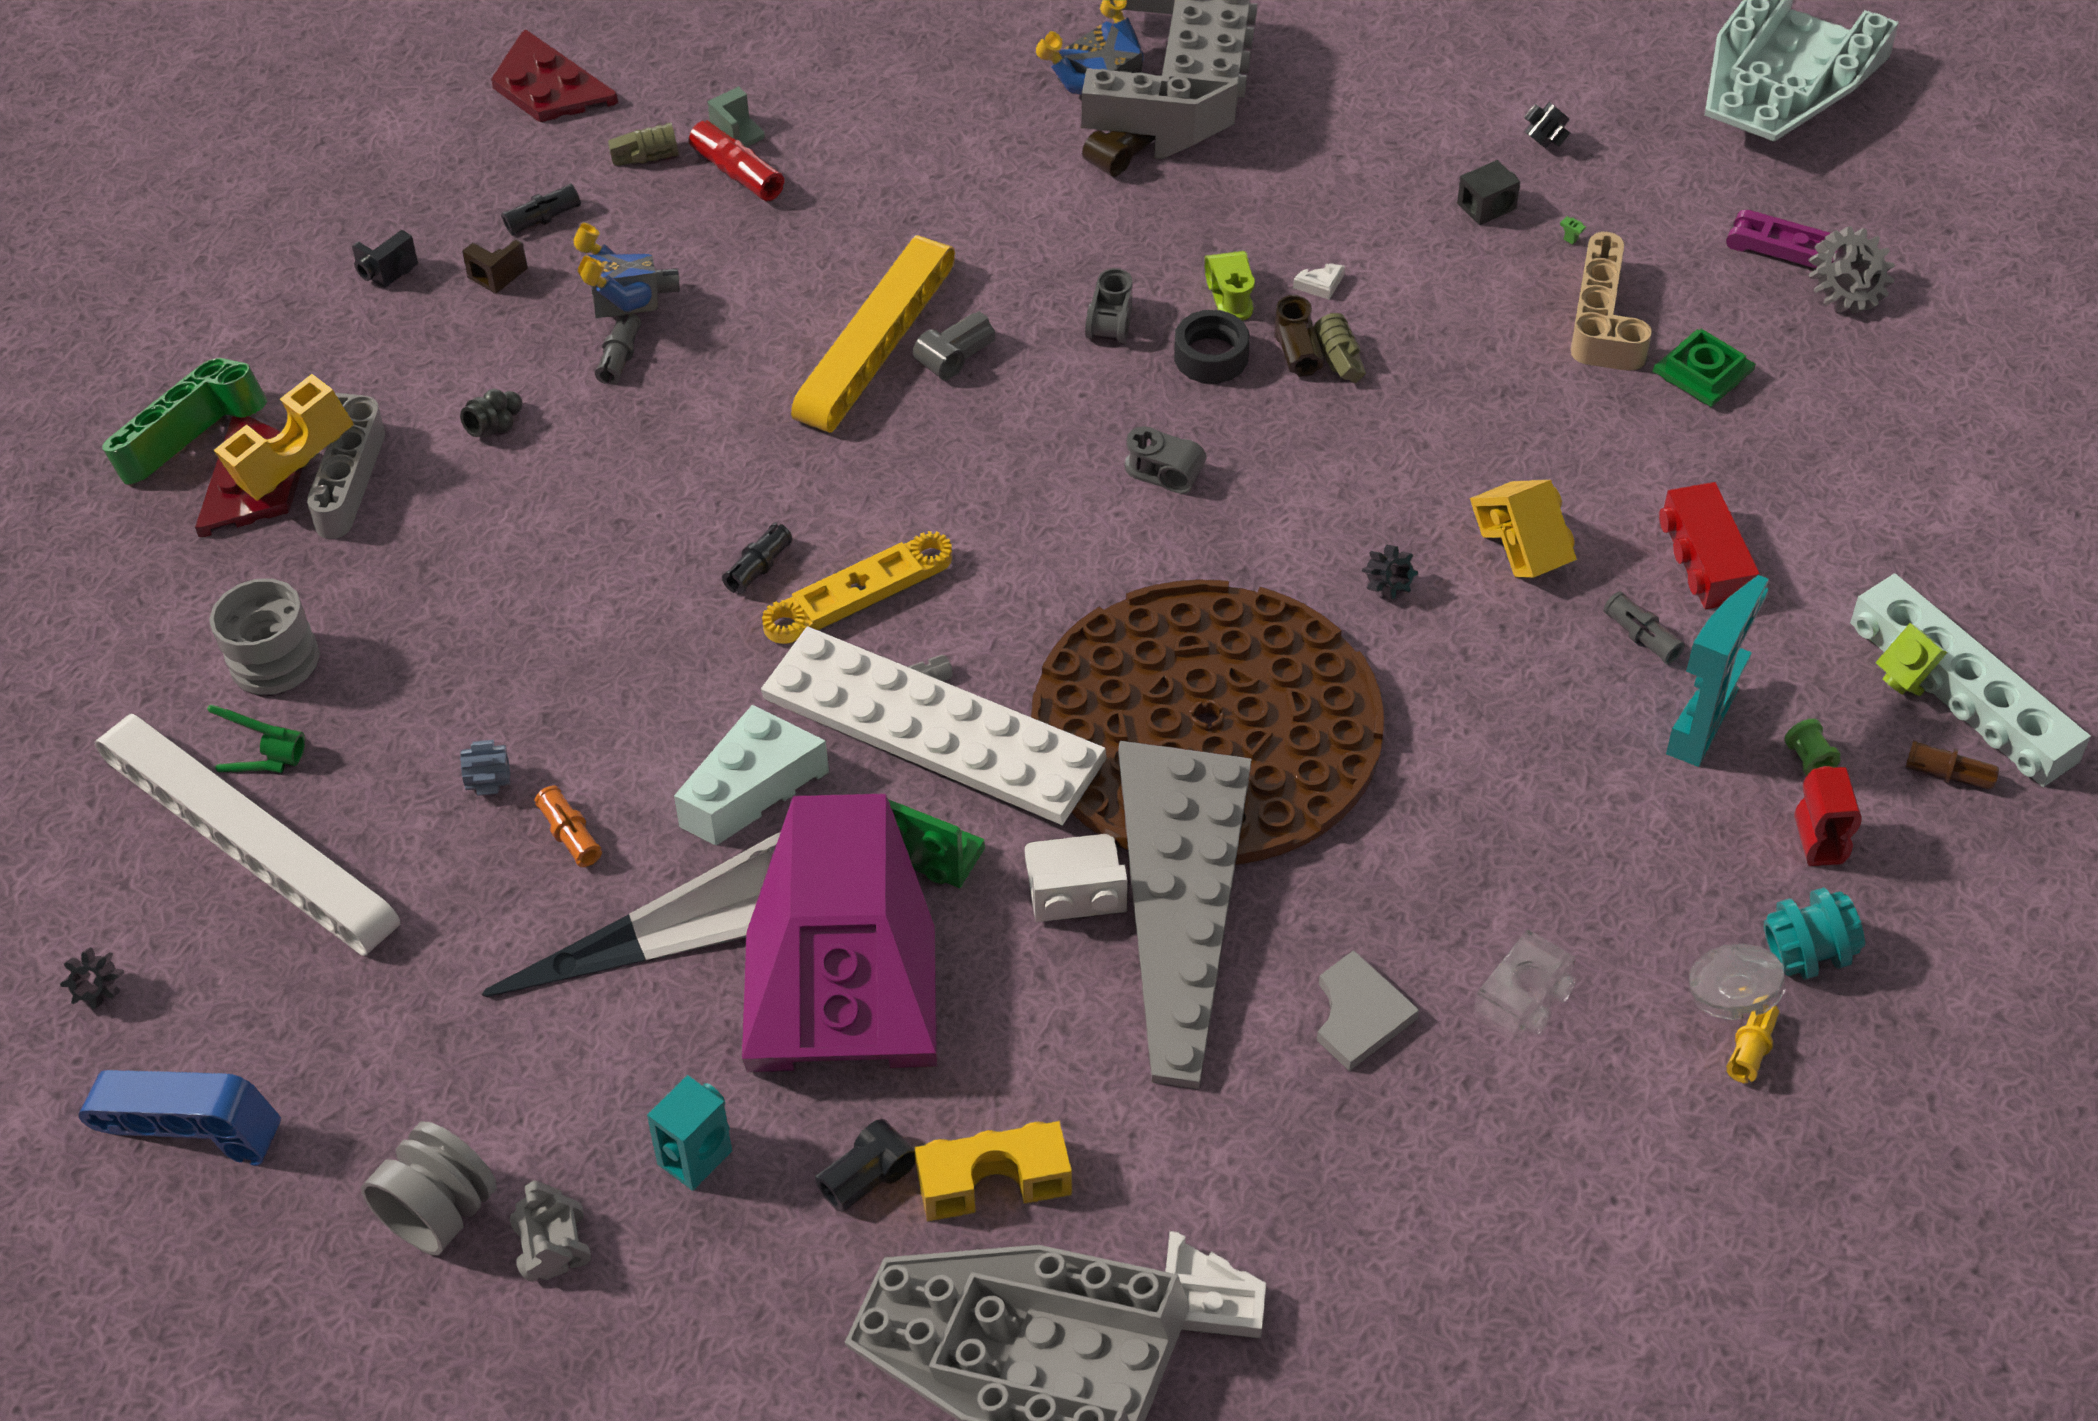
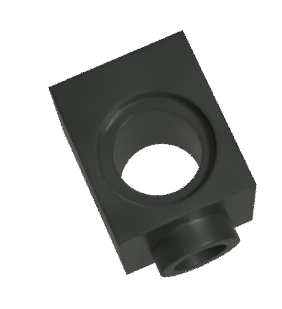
(1488, 192)

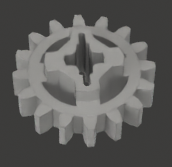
(1851, 271)

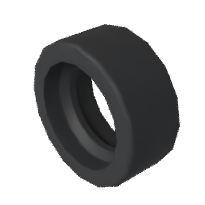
(1215, 325)

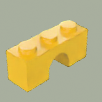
(312, 423)
(1028, 1155)

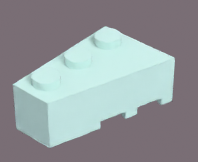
(747, 773)

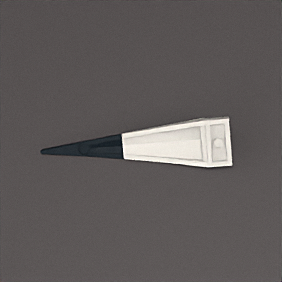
(693, 916)

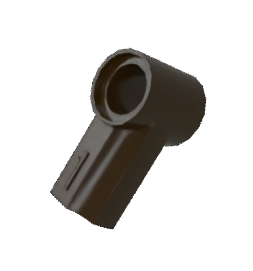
(1113, 150)
(1297, 335)

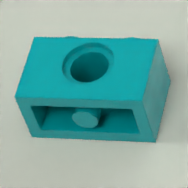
(690, 1131)

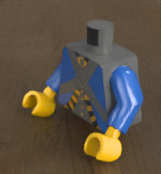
(1105, 47)
(621, 281)

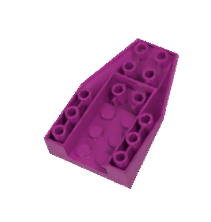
(840, 943)

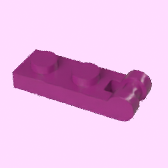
(1774, 237)

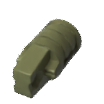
(644, 145)
(1340, 346)

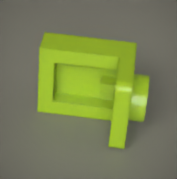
(1910, 660)

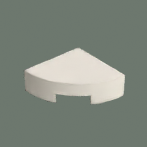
(1320, 281)

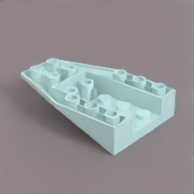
(1786, 66)

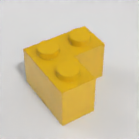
(1529, 523)

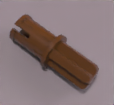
(1951, 766)

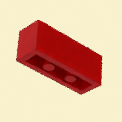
(1707, 542)

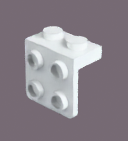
(1075, 877)

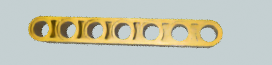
(872, 334)

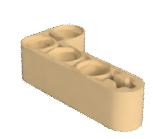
(1598, 334)

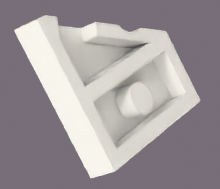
(1217, 1294)

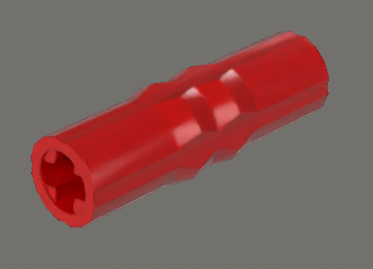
(736, 160)

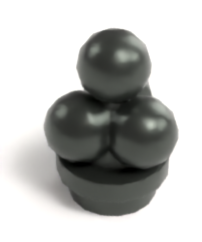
(490, 413)

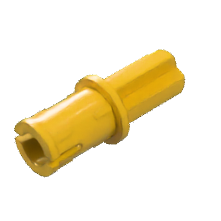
(1752, 1044)

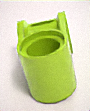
(1230, 282)

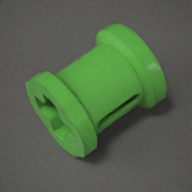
(1812, 745)

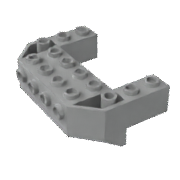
(1197, 82)

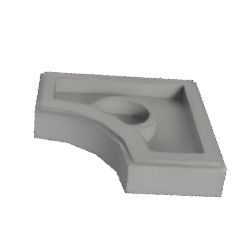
(1363, 1011)

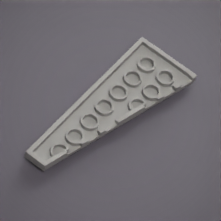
(1182, 854)

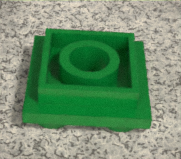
(1704, 381)

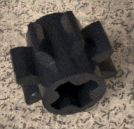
(1547, 125)
(1390, 571)
(105, 977)

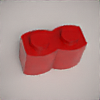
(1827, 816)

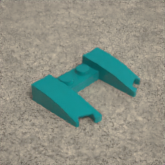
(1718, 667)

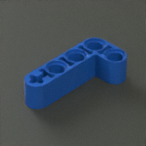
(184, 1106)

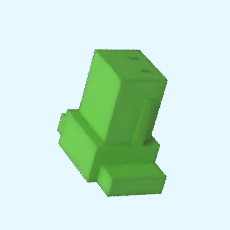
(1572, 229)

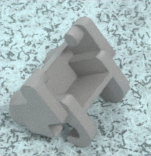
(548, 1232)

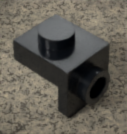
(387, 261)

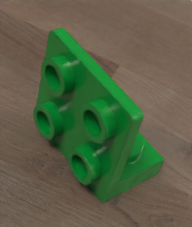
(937, 846)

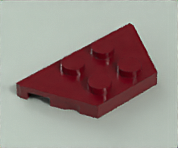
(546, 81)
(229, 503)

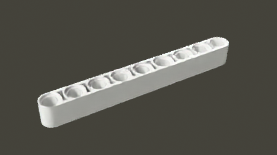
(248, 834)

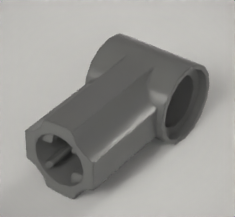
(947, 351)

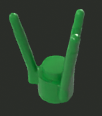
(277, 743)

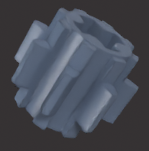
(485, 767)

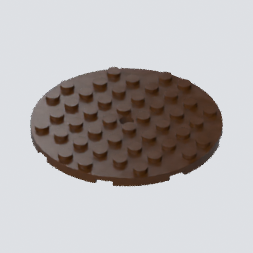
(1258, 662)

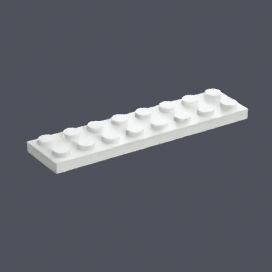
(935, 725)

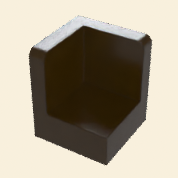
(497, 268)

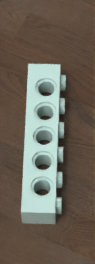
(1976, 683)

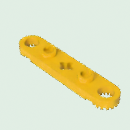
(835, 599)

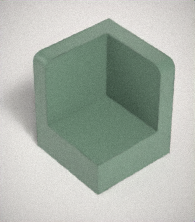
(732, 116)

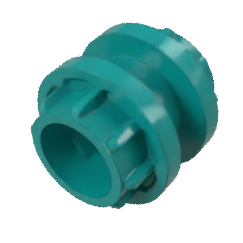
(1814, 933)

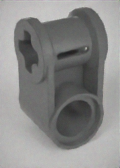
(1111, 306)
(1166, 461)

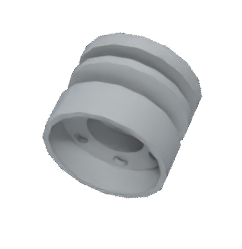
(264, 636)
(429, 1187)

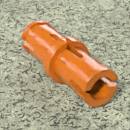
(568, 826)

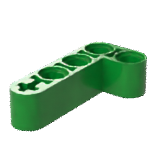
(182, 415)

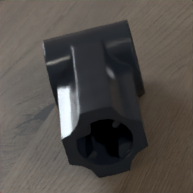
(876, 1157)

